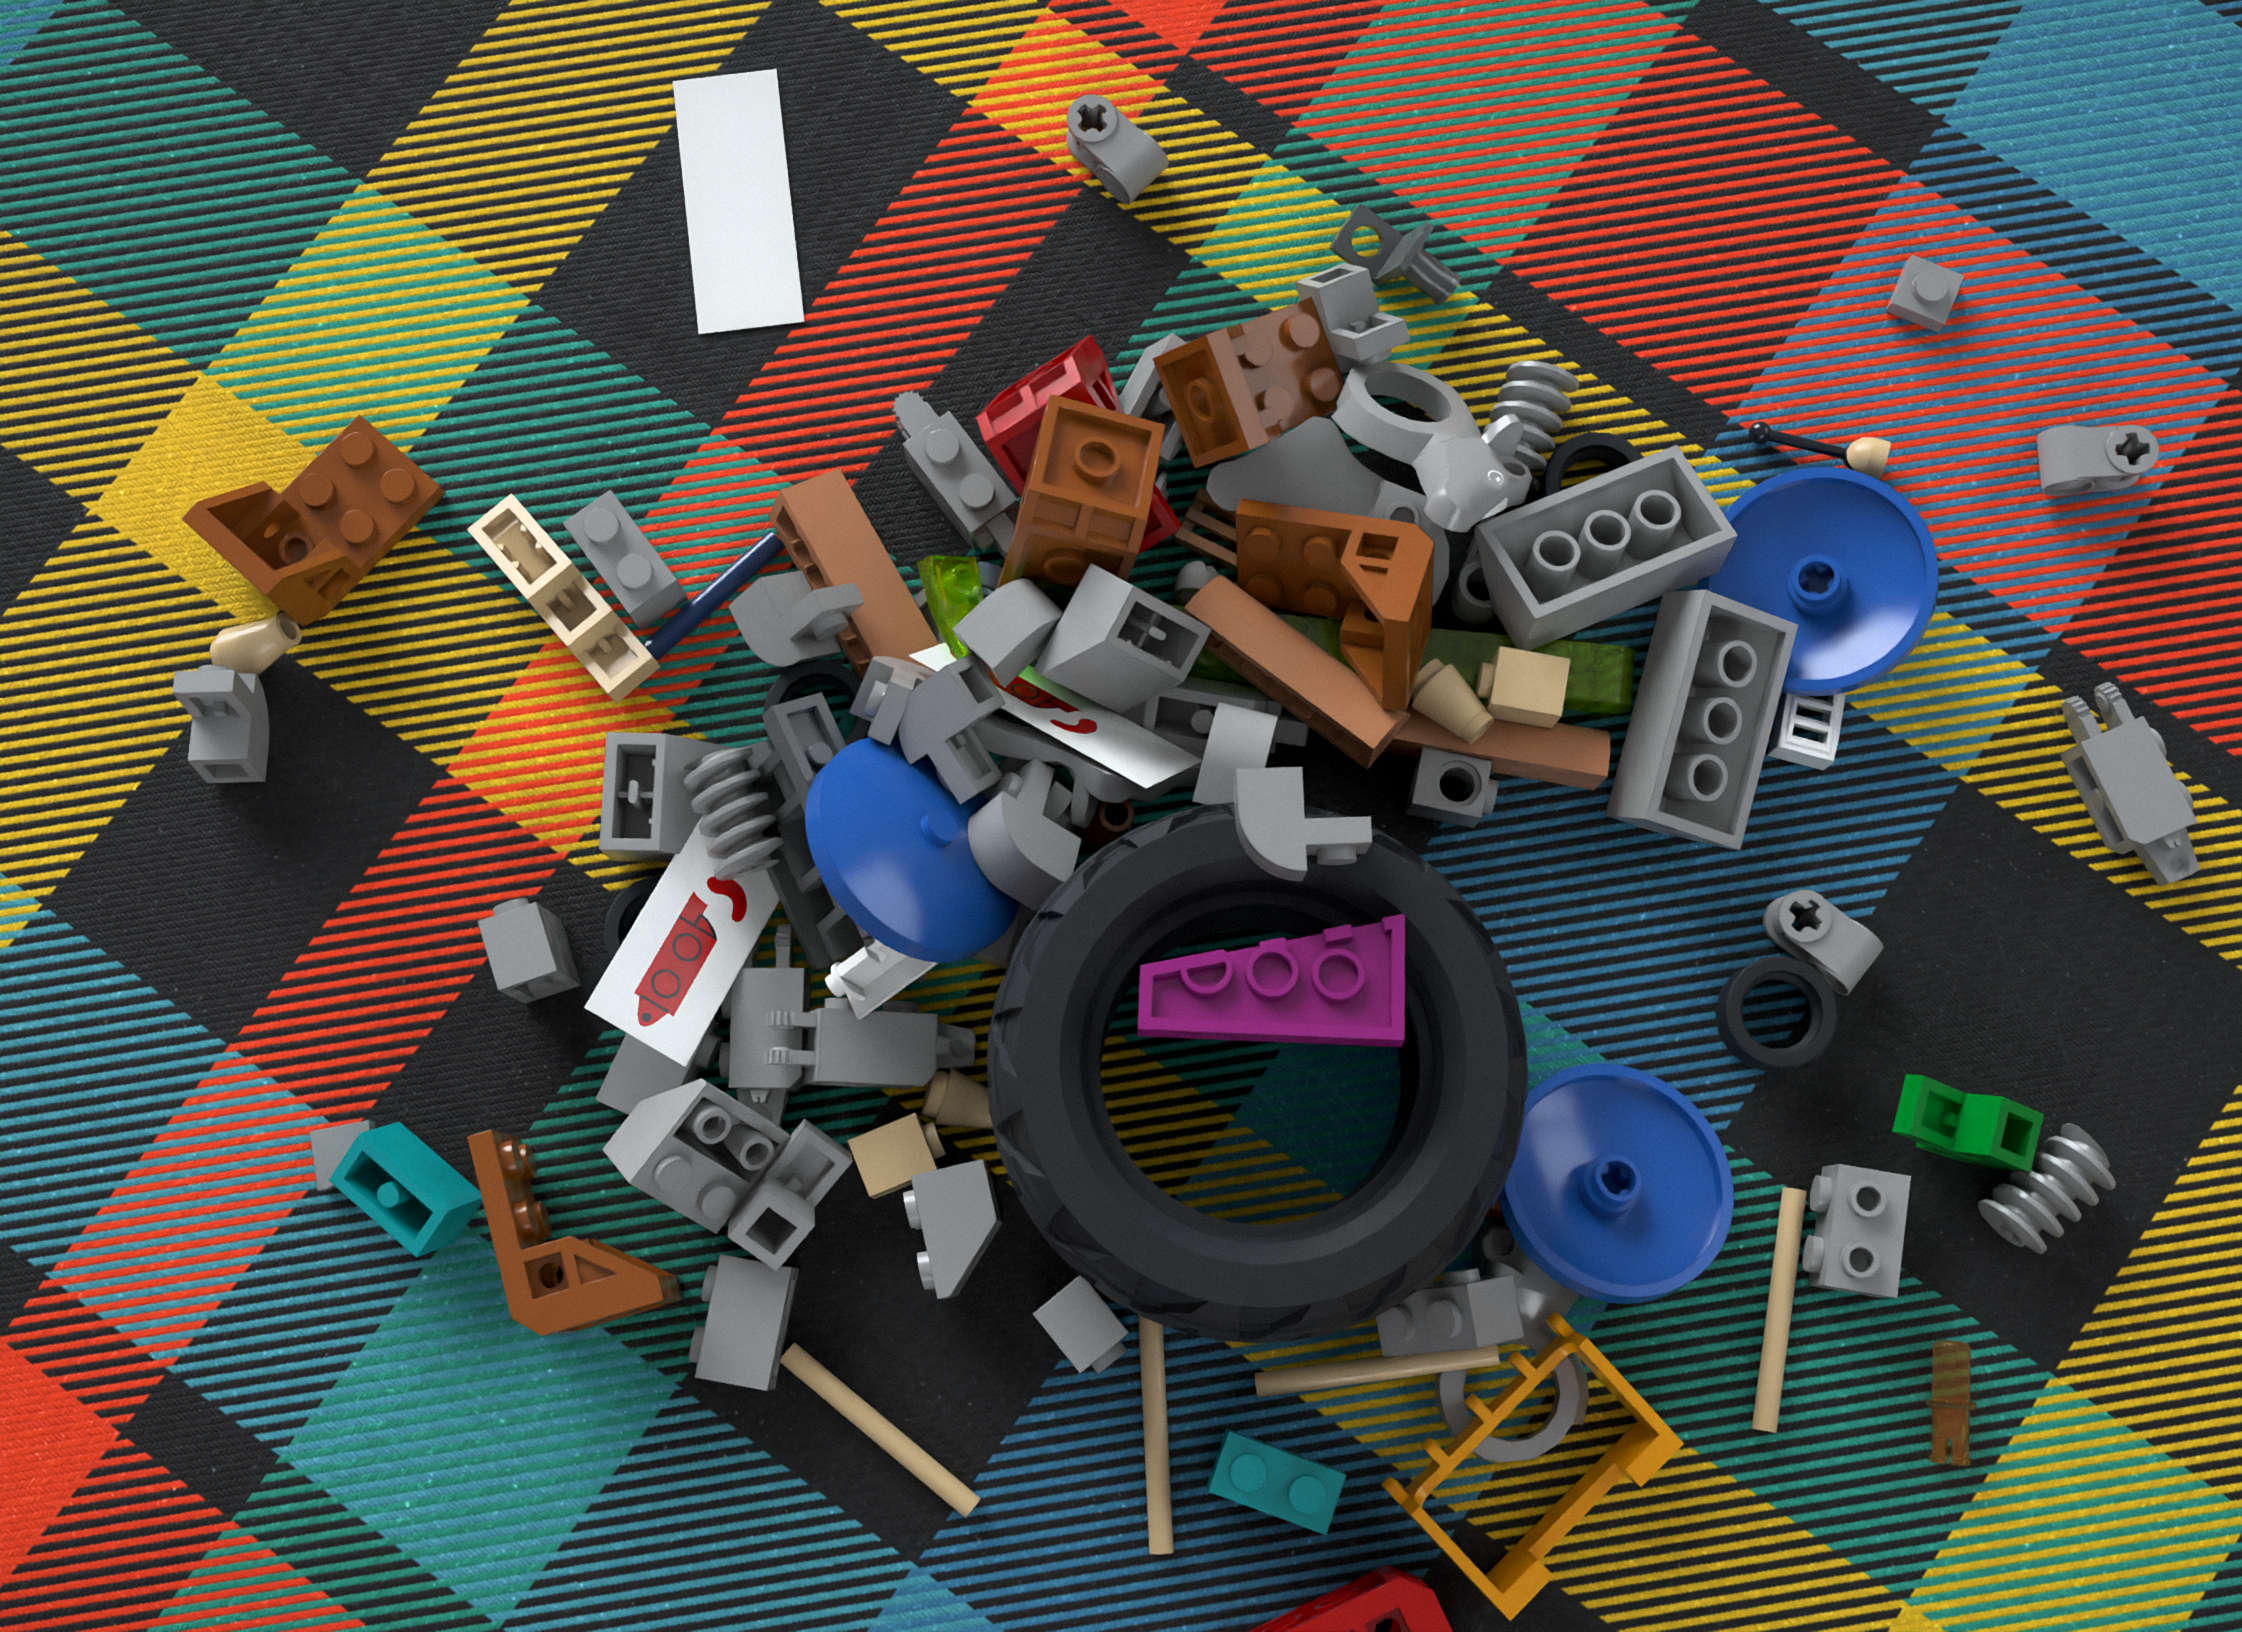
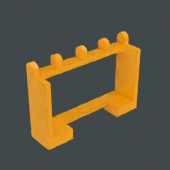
(1635, 1455)

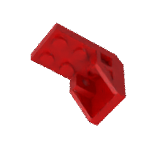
(1015, 415)
(1364, 1604)

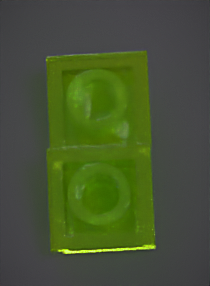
(951, 592)

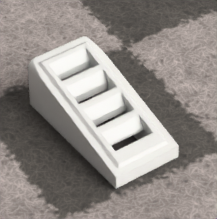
(1800, 750)

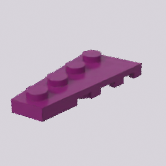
(1297, 990)

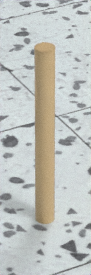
(1779, 1310)
(1371, 1370)
(880, 1430)
(1155, 1437)

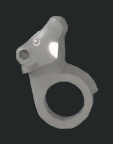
(1458, 468)
(1314, 472)
(1091, 778)
(1538, 1295)

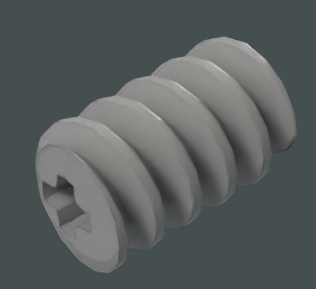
(1533, 395)
(731, 813)
(2055, 1180)

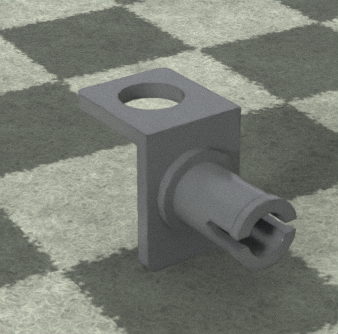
(1397, 255)

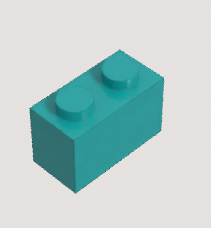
(406, 1188)
(1275, 1481)

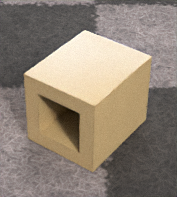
(1524, 686)
(895, 1153)

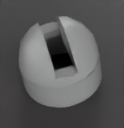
(1191, 580)

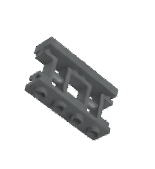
(799, 746)

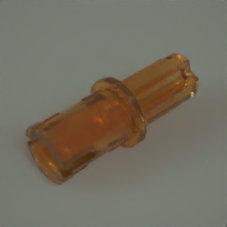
(1950, 1402)

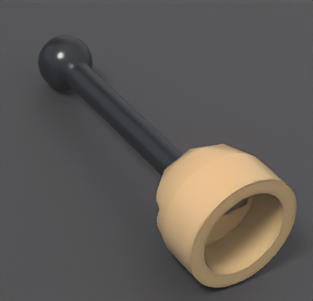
(1863, 455)

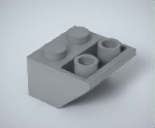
(1120, 643)
(644, 795)
(695, 1150)
(957, 1220)

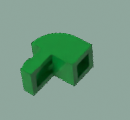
(1967, 1125)

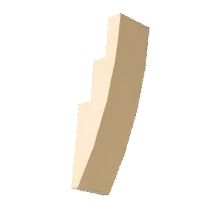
(564, 598)

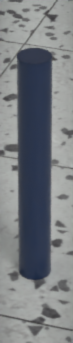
(713, 595)

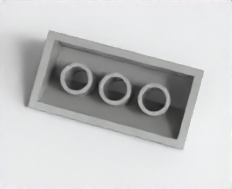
(1601, 548)
(1702, 718)

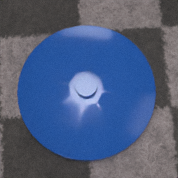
(1841, 564)
(902, 855)
(1617, 1185)

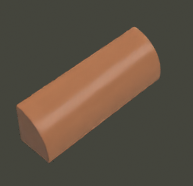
(838, 546)
(1294, 671)
(1556, 755)

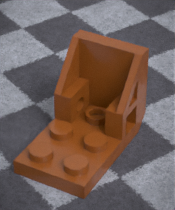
(1250, 382)
(1084, 494)
(325, 526)
(1348, 569)
(597, 1278)

